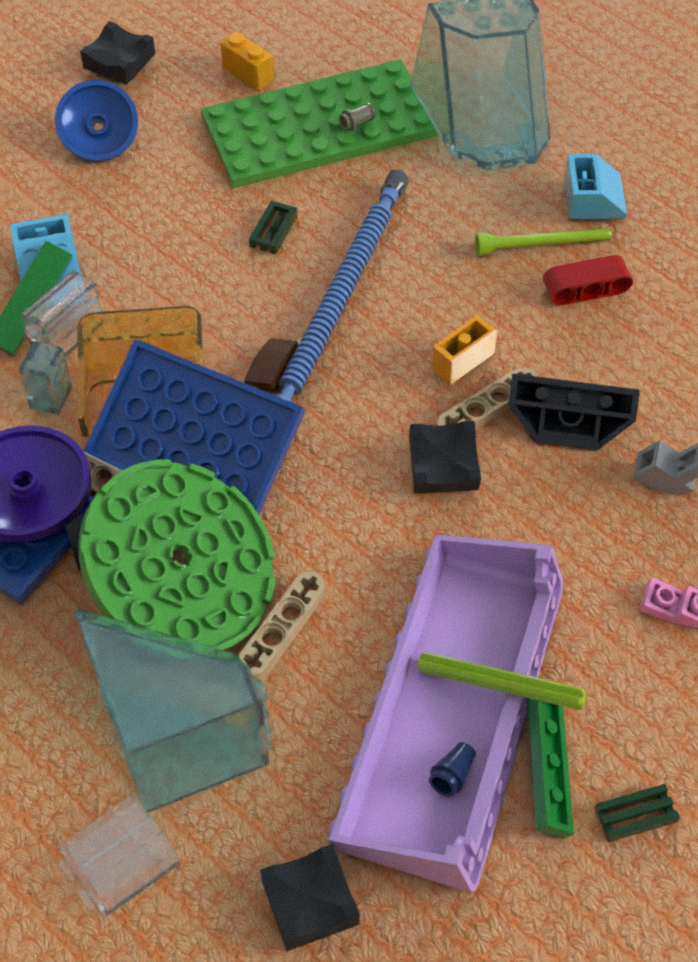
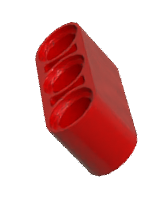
(587, 280)

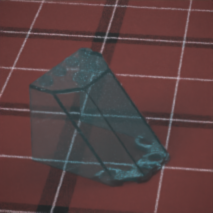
(485, 80)
(177, 707)

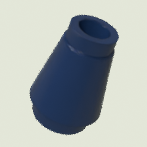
(452, 770)

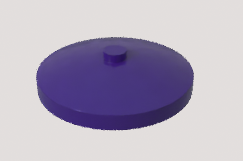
(41, 482)

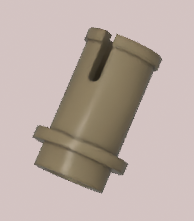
(351, 118)

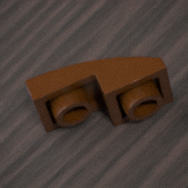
(270, 363)

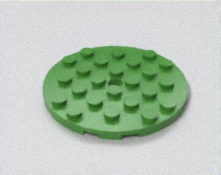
(170, 507)

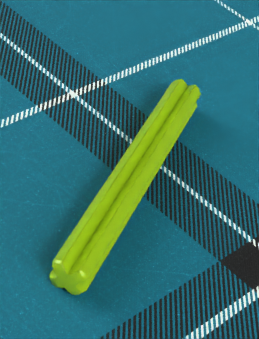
(502, 680)

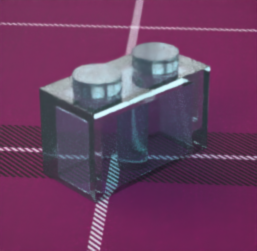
(45, 377)

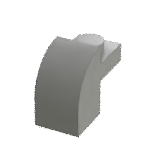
(666, 469)

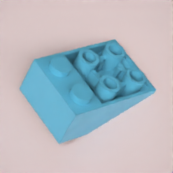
(30, 236)

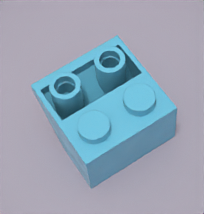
(593, 188)

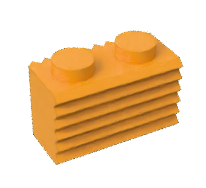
(247, 61)
(463, 349)

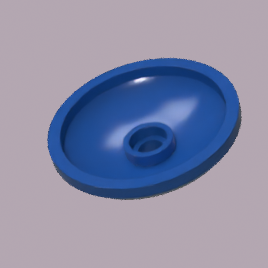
(92, 104)

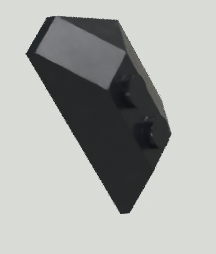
(572, 410)

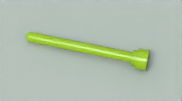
(489, 243)

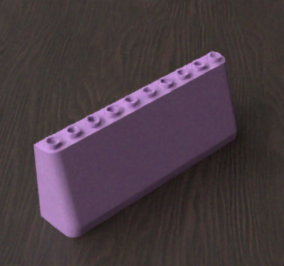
(470, 604)

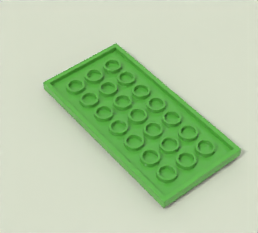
(301, 126)

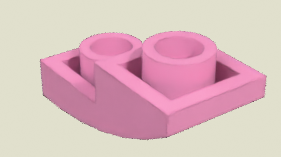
(671, 603)

